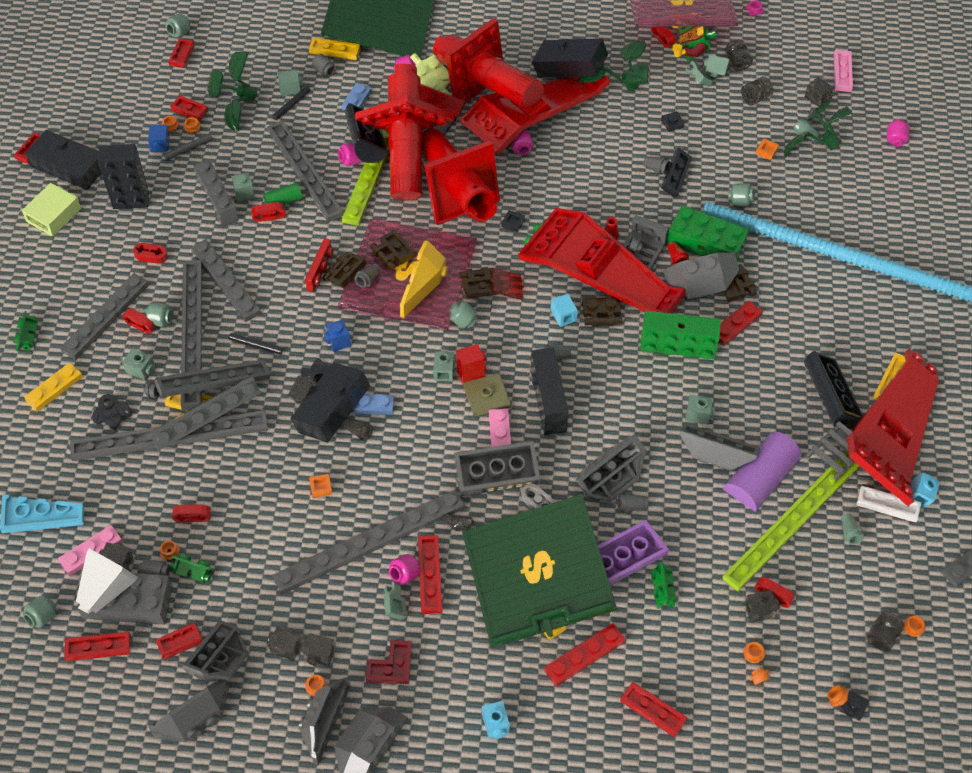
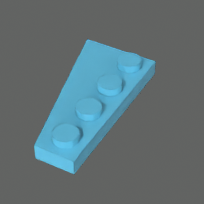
(29, 514)

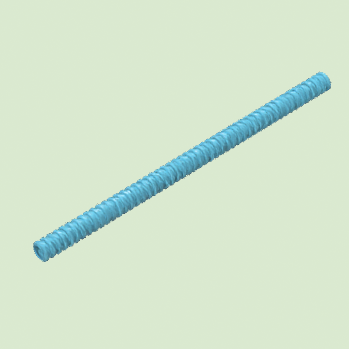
(841, 252)

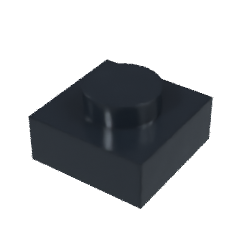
(672, 121)
(513, 221)
(854, 706)

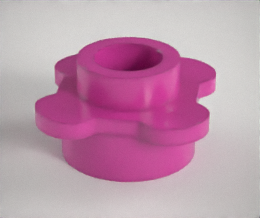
(755, 8)

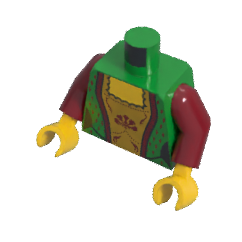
(693, 41)

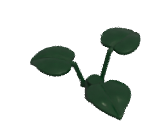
(636, 74)
(245, 91)
(829, 137)

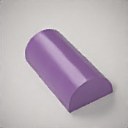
(760, 477)
(631, 551)

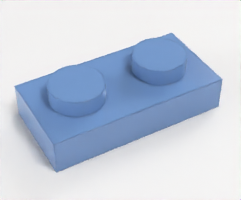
(357, 95)
(375, 404)

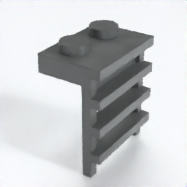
(652, 235)
(839, 434)

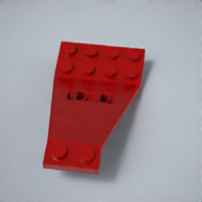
(503, 120)
(590, 254)
(894, 426)

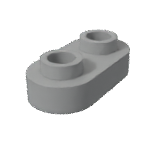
(540, 497)

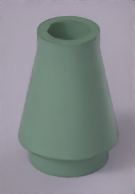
(804, 126)
(852, 531)

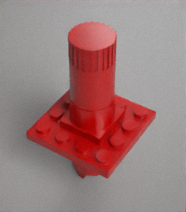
(479, 64)
(404, 120)
(460, 180)

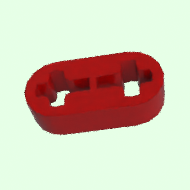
(663, 35)
(268, 212)
(148, 252)
(138, 321)
(191, 513)
(783, 595)

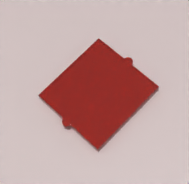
(507, 283)

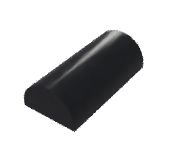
(366, 140)
(833, 389)

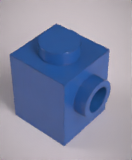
(158, 138)
(337, 335)

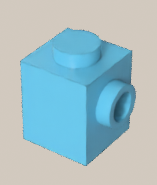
(564, 310)
(924, 489)
(495, 720)

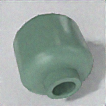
(178, 25)
(741, 194)
(159, 313)
(463, 314)
(39, 612)

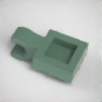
(700, 75)
(394, 604)

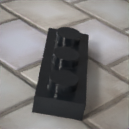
(676, 172)

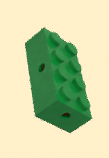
(706, 234)
(680, 335)

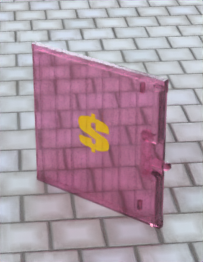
(683, 13)
(388, 287)

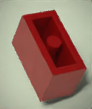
(471, 363)

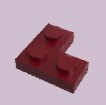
(394, 670)

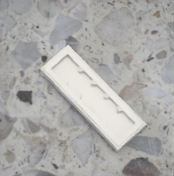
(887, 504)

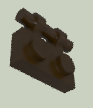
(397, 246)
(344, 269)
(479, 286)
(736, 289)
(600, 308)

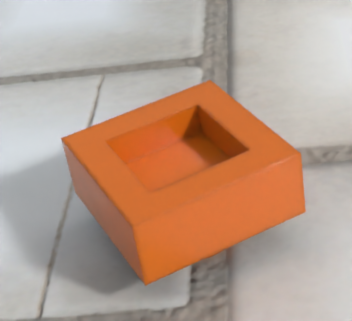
(767, 149)
(320, 485)

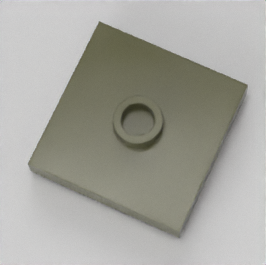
(486, 394)

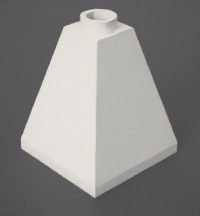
(101, 582)

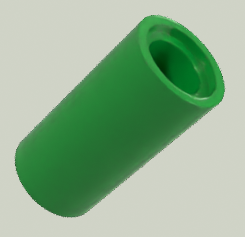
(284, 194)

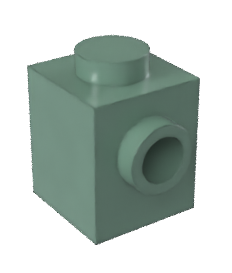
(716, 66)
(289, 82)
(243, 187)
(139, 364)
(443, 366)
(699, 409)

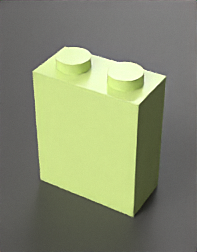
(51, 209)

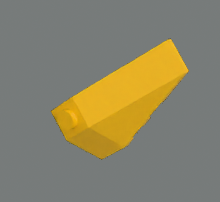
(424, 278)

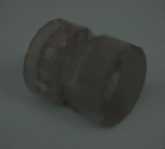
(739, 55)
(757, 90)
(886, 631)

